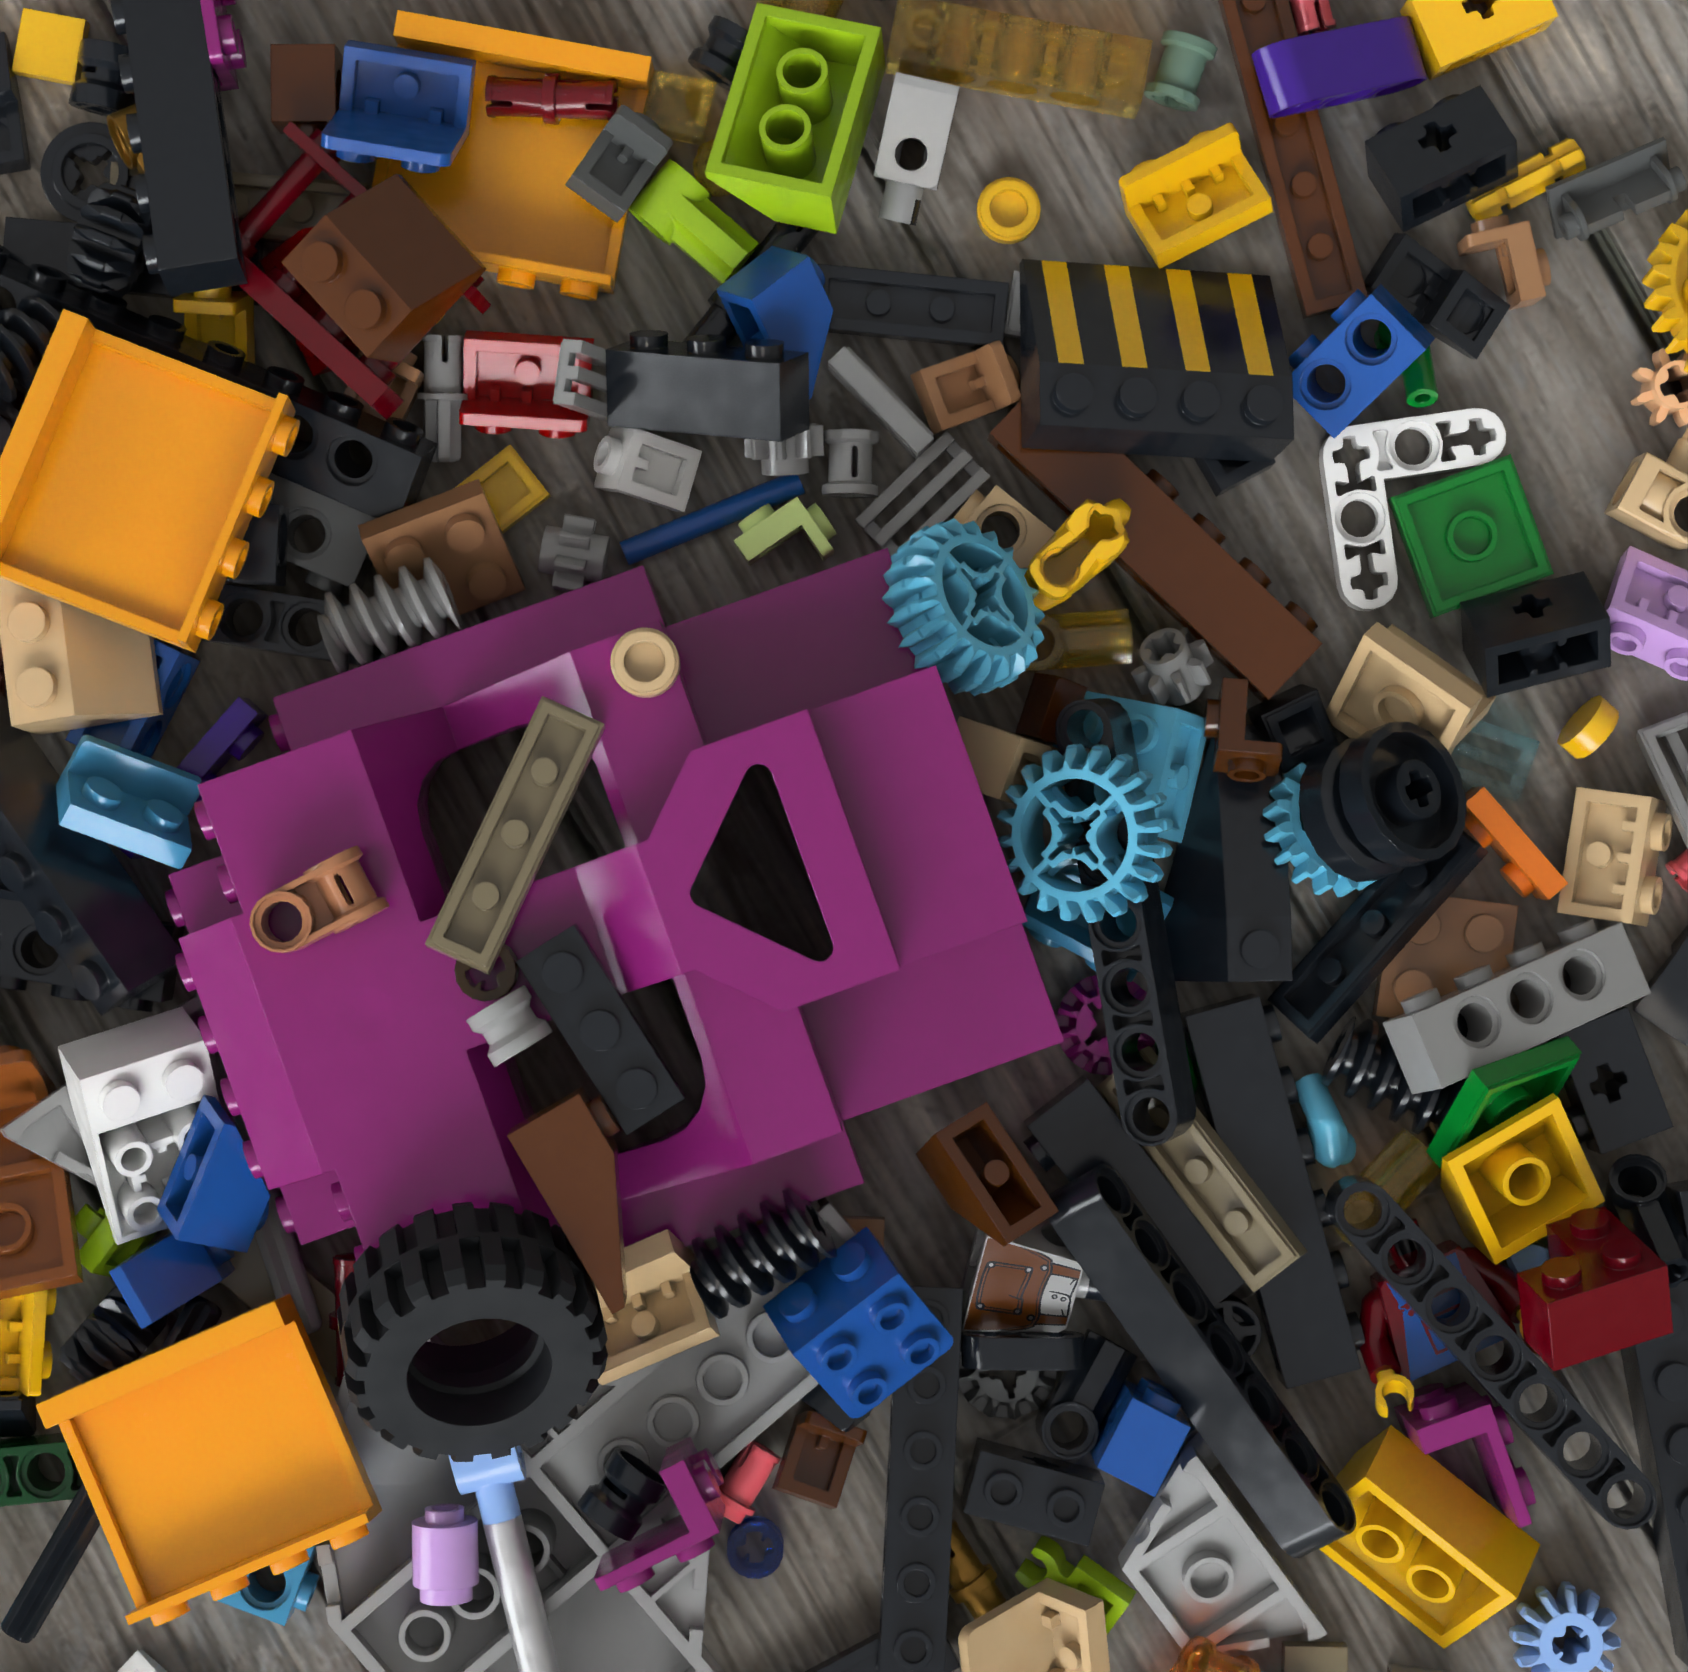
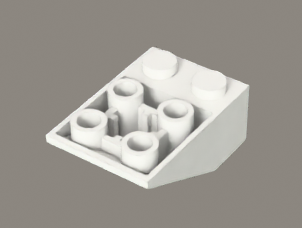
(134, 1108)

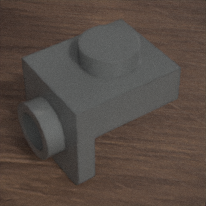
(620, 162)

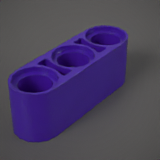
(1339, 66)

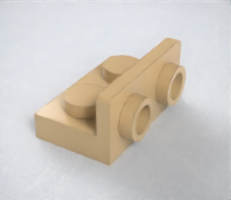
(1614, 856)

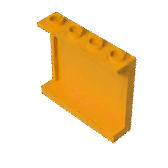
(511, 174)
(135, 482)
(215, 1460)

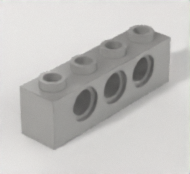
(1602, 979)

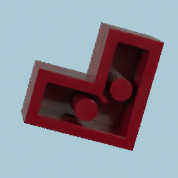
(1593, 1292)

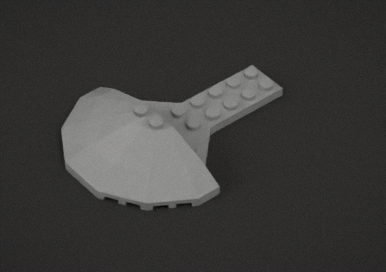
(712, 1392)

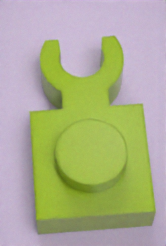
(1085, 1577)

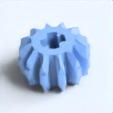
(1550, 1621)

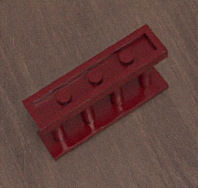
(280, 289)

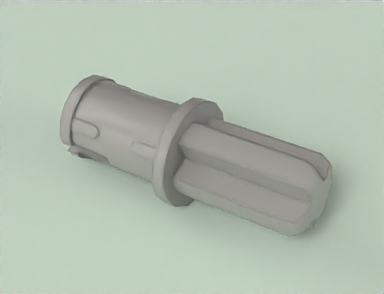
(443, 395)

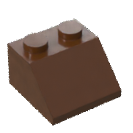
(384, 268)

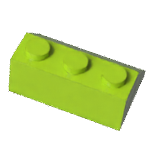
(798, 115)

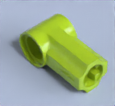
(681, 213)

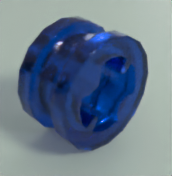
(772, 1556)

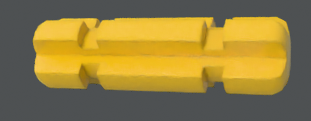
(1533, 176)

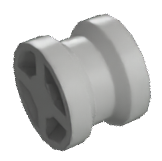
(509, 1025)

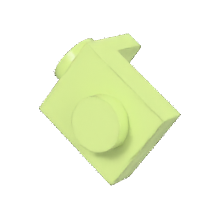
(769, 528)

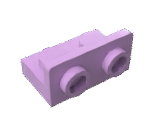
(1650, 611)

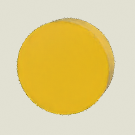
(1008, 210)
(1588, 727)

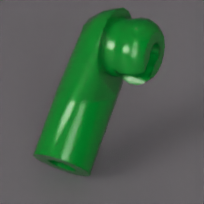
(1418, 377)

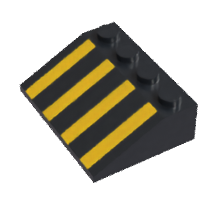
(1152, 362)

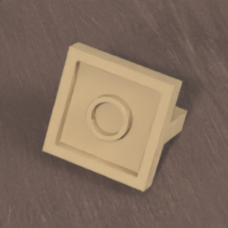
(1405, 682)
(660, 1309)

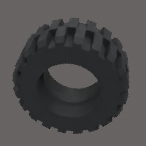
(481, 1393)

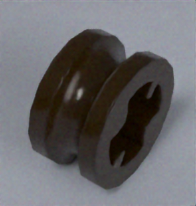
(505, 979)

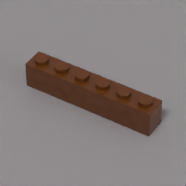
(1177, 560)

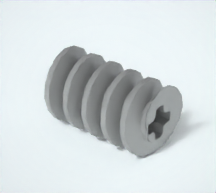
(387, 616)

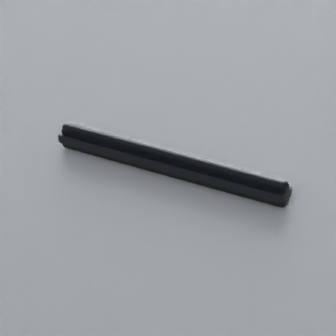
(80, 1519)

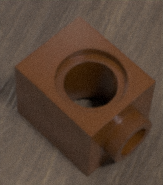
(305, 85)

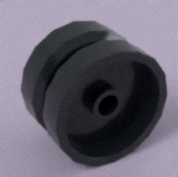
(1382, 802)

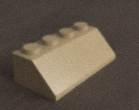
(72, 665)

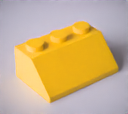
(1428, 1540)

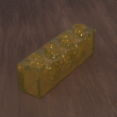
(1019, 56)

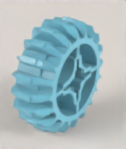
(963, 606)
(1047, 798)

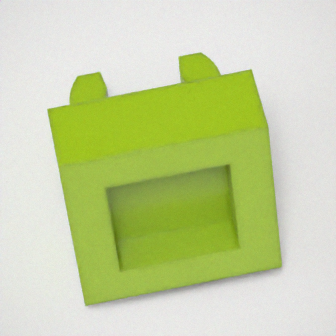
(100, 1250)

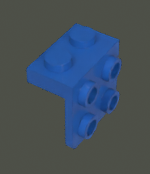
(401, 106)
(858, 1325)

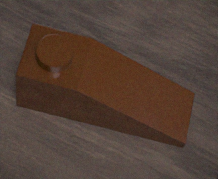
(577, 1172)

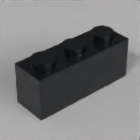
(708, 386)

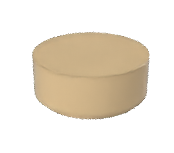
(645, 662)

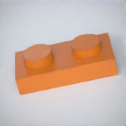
(1525, 865)

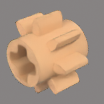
(1651, 392)

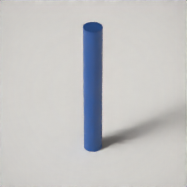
(710, 518)

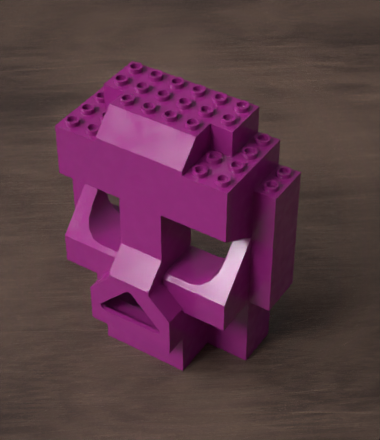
(359, 1047)

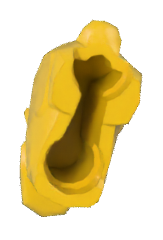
(1078, 551)

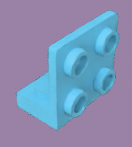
(1168, 746)

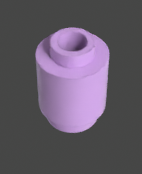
(445, 1555)

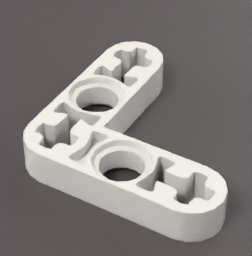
(1384, 465)

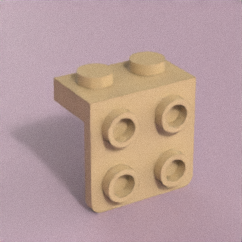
(1038, 1631)

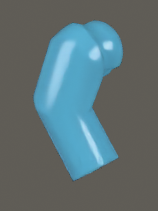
(1325, 1125)

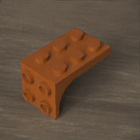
(35, 1195)

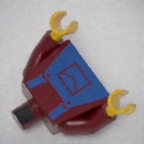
(1401, 1345)

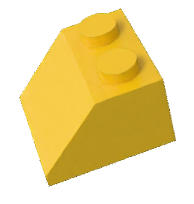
(1518, 1180)

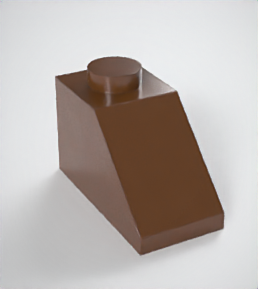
(986, 1176)

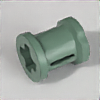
(1180, 70)

